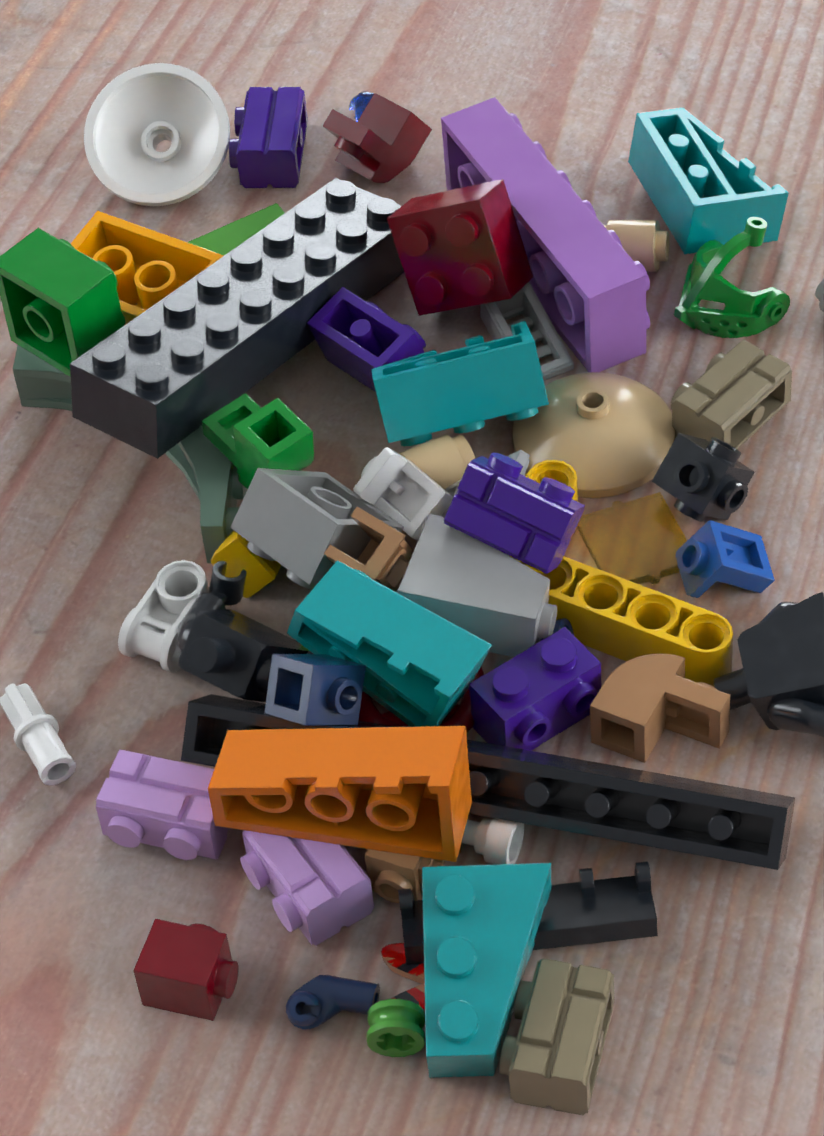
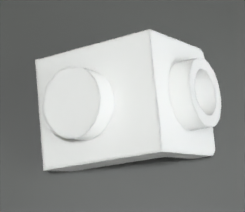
(402, 491)

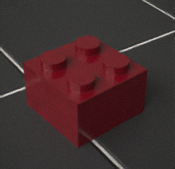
(460, 247)

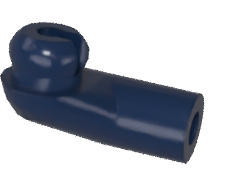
(327, 997)

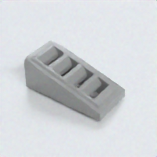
(528, 304)

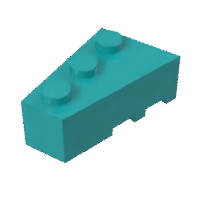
(697, 183)
(460, 387)
(411, 656)
(475, 954)

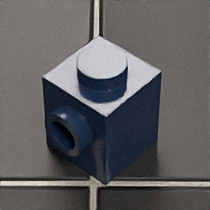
(315, 689)

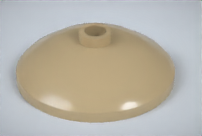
(603, 428)

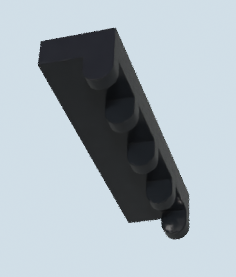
(573, 914)

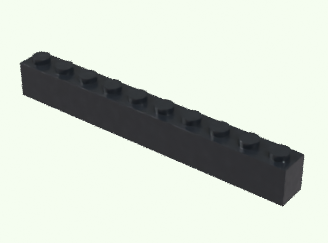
(567, 792)

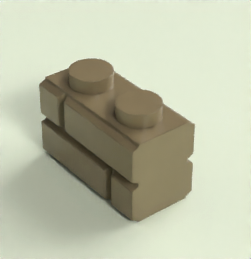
(733, 396)
(559, 1037)

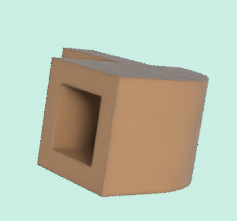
(653, 696)

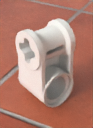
(155, 621)

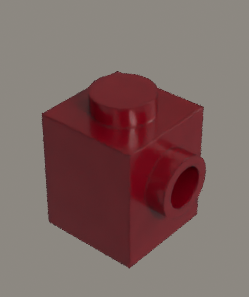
(185, 969)

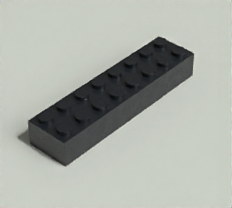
(234, 319)

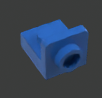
(724, 556)

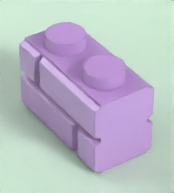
(160, 806)
(312, 883)

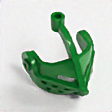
(744, 311)

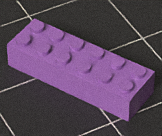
(576, 264)

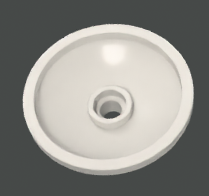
(140, 112)

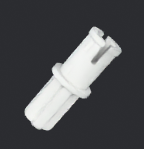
(37, 734)

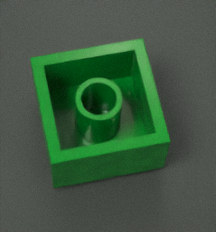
(57, 299)

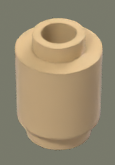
(642, 241)
(442, 458)

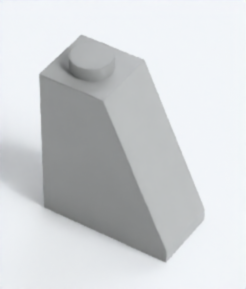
(479, 589)

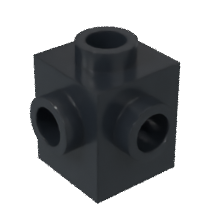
(704, 477)

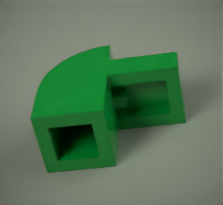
(260, 437)

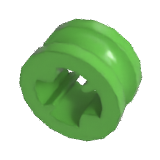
(396, 1028)

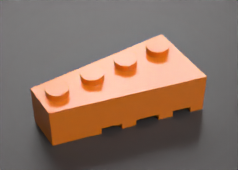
(348, 786)

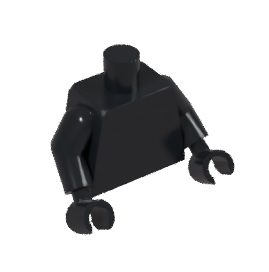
(227, 645)
(783, 668)

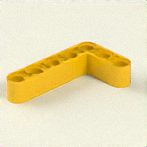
(629, 617)

